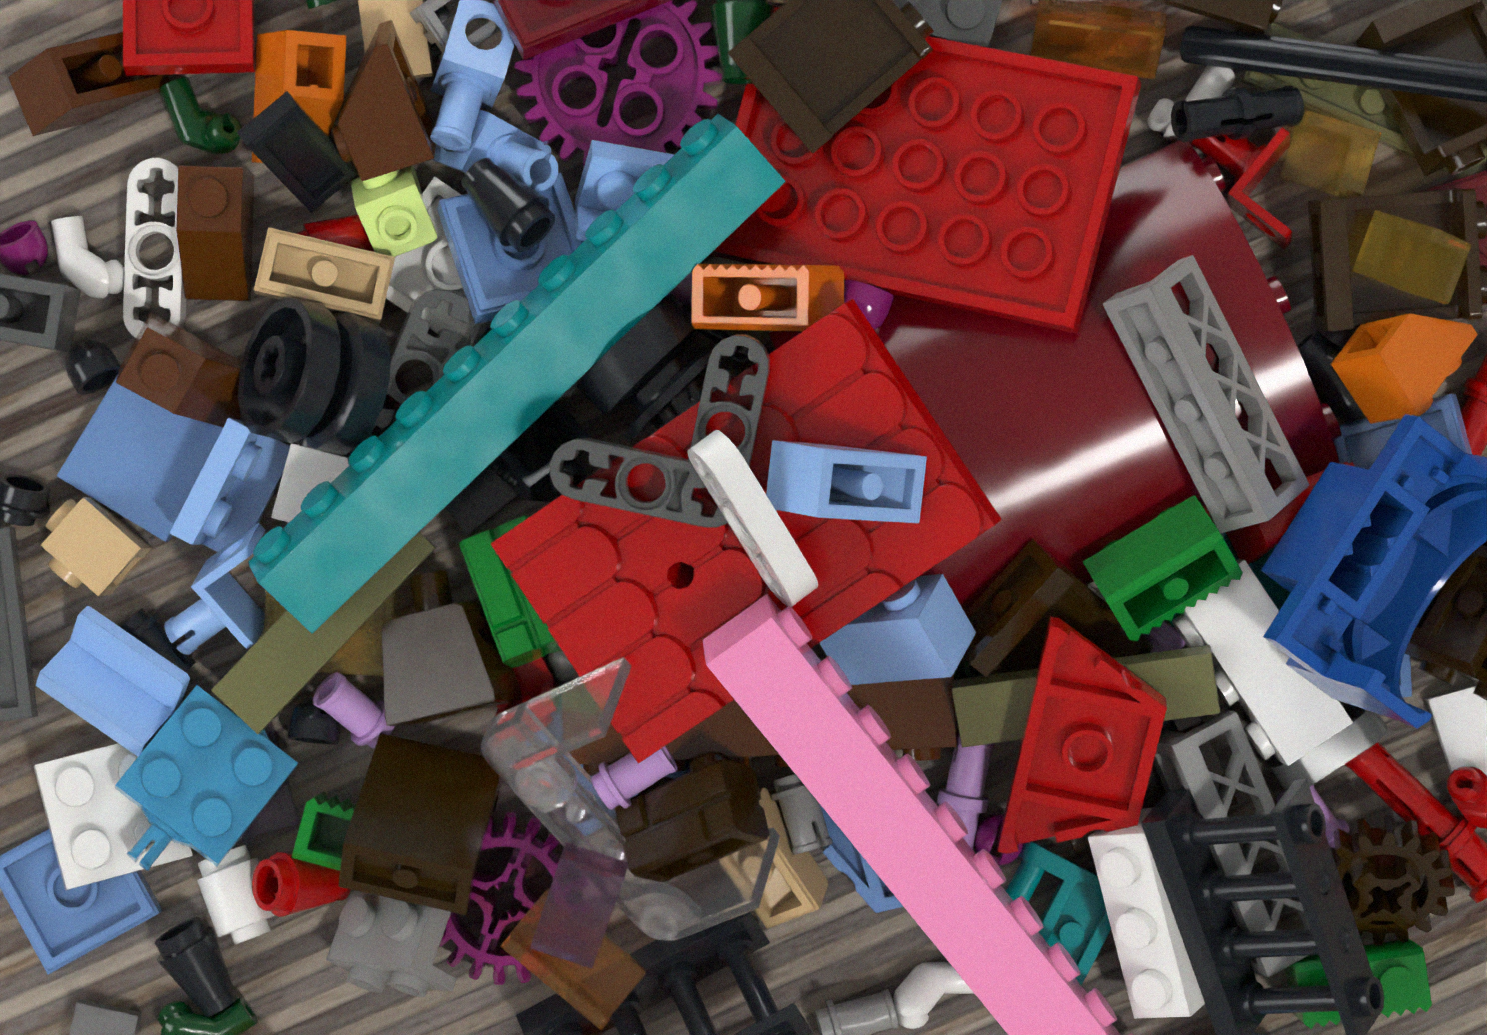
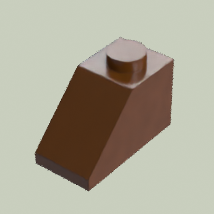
(78, 84)
(384, 112)
(215, 232)
(182, 373)

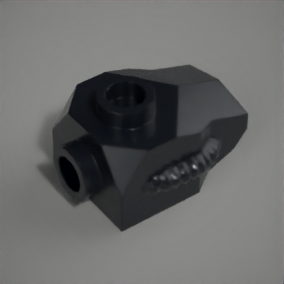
(527, 460)

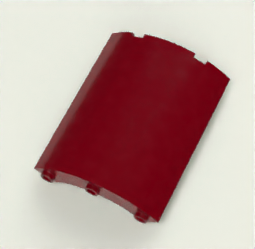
(1062, 417)

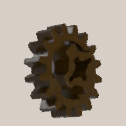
(1385, 877)

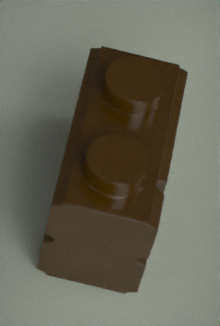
(692, 819)

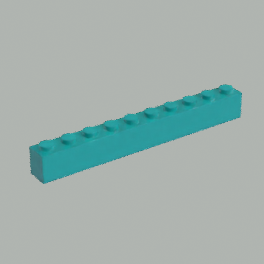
(514, 371)

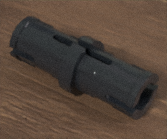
(1237, 113)

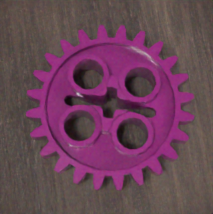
(673, 89)

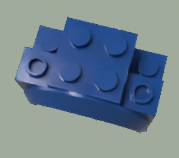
(1371, 560)

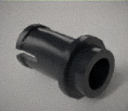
(149, 632)

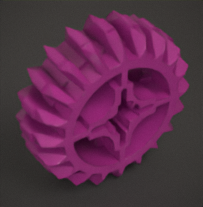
(485, 948)

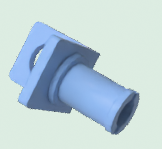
(468, 76)
(507, 147)
(221, 601)

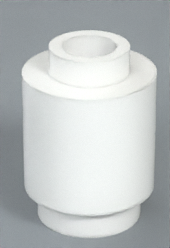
(231, 898)

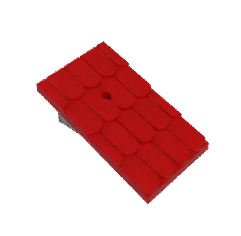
(659, 586)

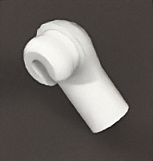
(1210, 84)
(80, 265)
(923, 989)

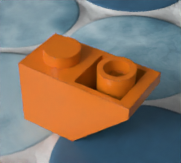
(305, 66)
(1401, 363)

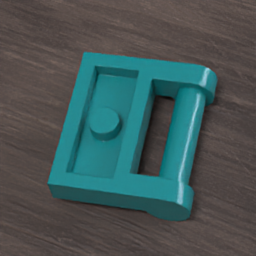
(1076, 910)

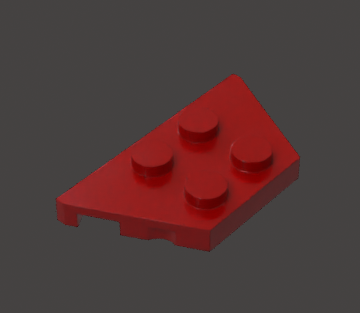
(1082, 745)

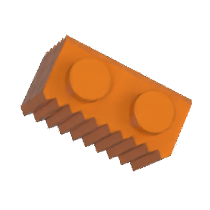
(764, 296)

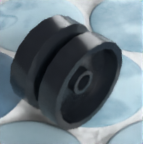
(314, 376)

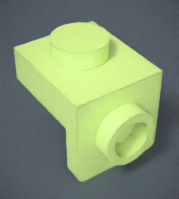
(393, 212)

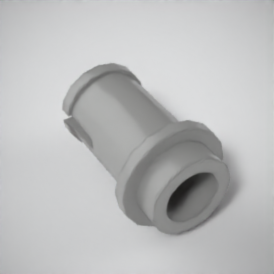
(801, 815)
(858, 1016)

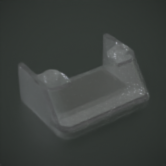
(532, 756)

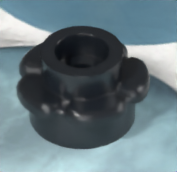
(23, 499)

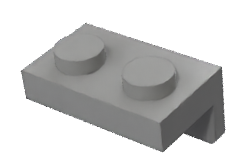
(390, 945)

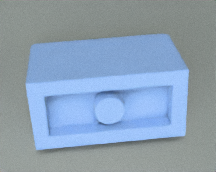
(114, 681)

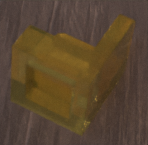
(1330, 155)
(1412, 257)

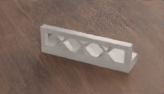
(1201, 404)
(1183, 768)

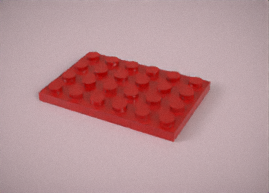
(955, 186)

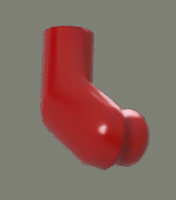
(1469, 794)

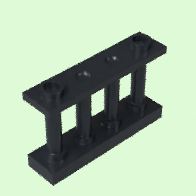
(1222, 950)
(674, 971)

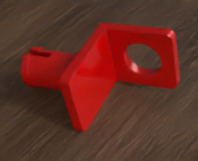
(1249, 166)

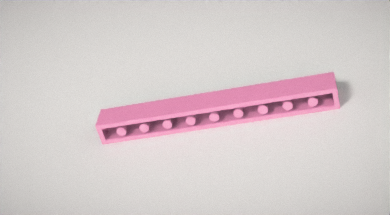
(898, 827)

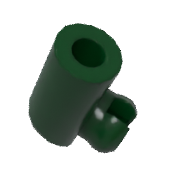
(199, 126)
(179, 1019)

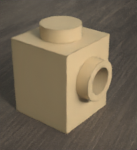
(92, 546)

